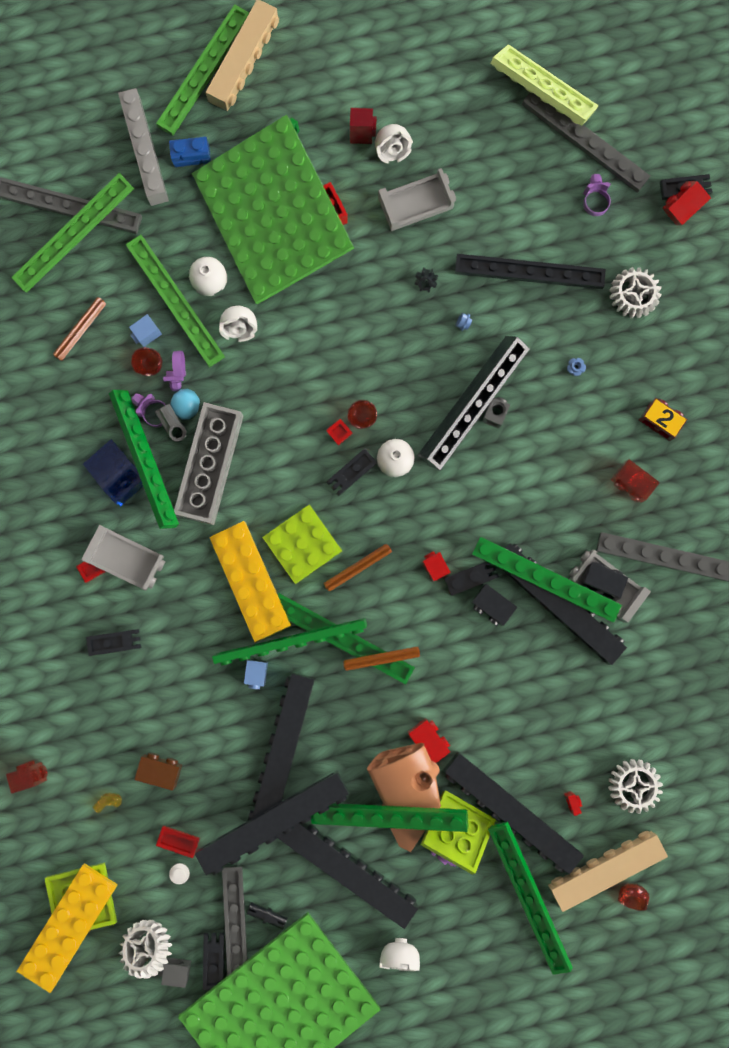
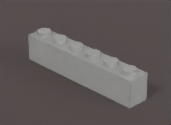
(143, 147)

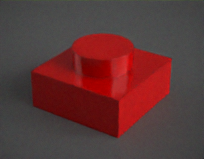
(339, 432)
(574, 803)

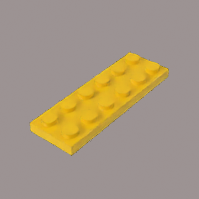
(250, 581)
(67, 928)

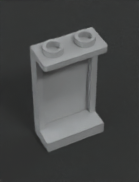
(417, 200)
(123, 558)
(632, 596)

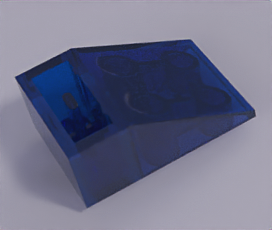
(114, 472)

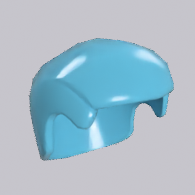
(185, 403)

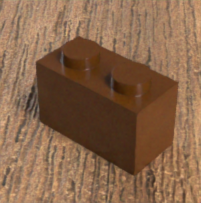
(158, 771)

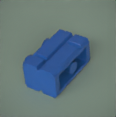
(190, 151)

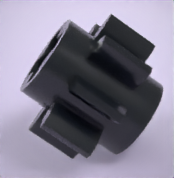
(421, 279)

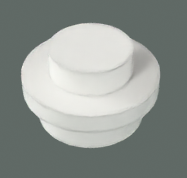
(179, 873)

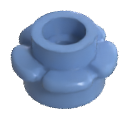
(463, 321)
(576, 371)

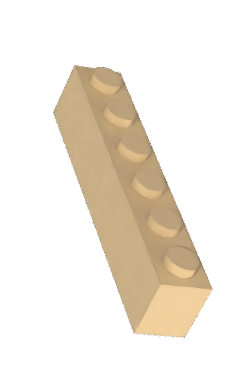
(242, 55)
(607, 870)

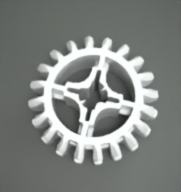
(635, 278)
(652, 786)
(135, 953)

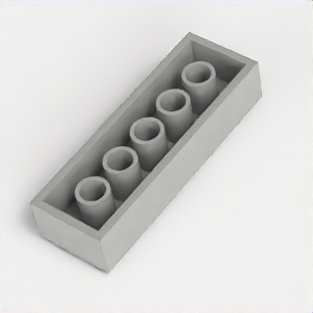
(208, 463)

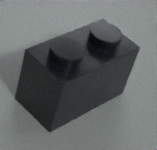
(604, 581)
(493, 605)

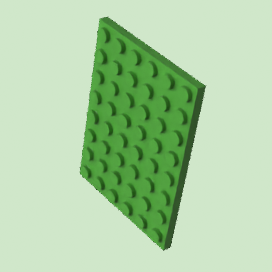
(272, 210)
(284, 997)

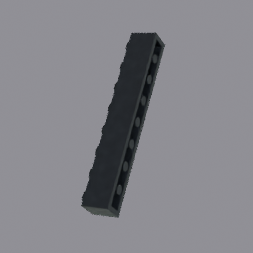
(473, 402)
(575, 619)
(283, 743)
(510, 810)
(271, 823)
(351, 873)

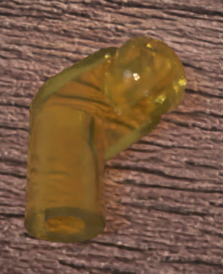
(110, 799)

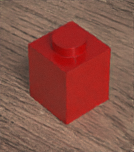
(435, 566)

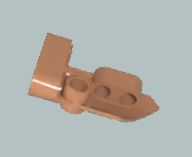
(406, 779)

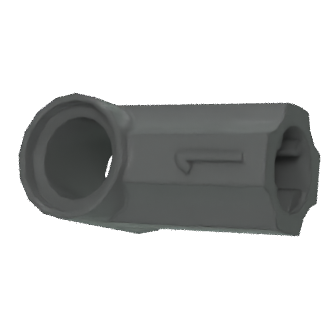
(169, 421)

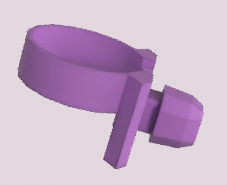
(596, 186)
(178, 373)
(142, 403)

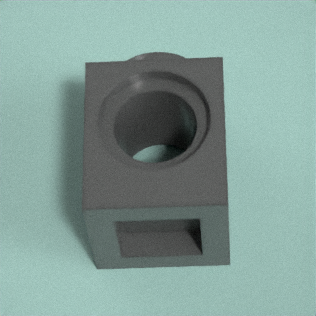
(496, 420)
(175, 972)

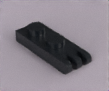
(672, 186)
(352, 471)
(469, 578)
(112, 642)
(213, 960)

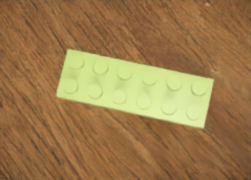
(544, 84)

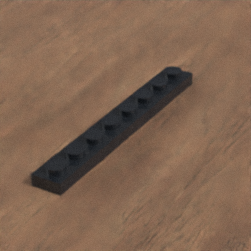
(530, 271)

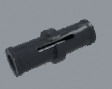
(267, 915)

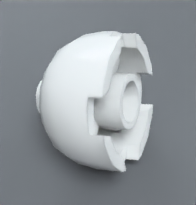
(393, 143)
(207, 276)
(238, 323)
(388, 460)
(400, 956)

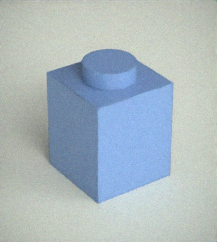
(144, 331)
(255, 674)

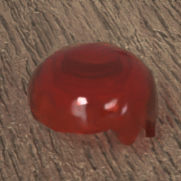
(146, 361)
(362, 414)
(634, 896)

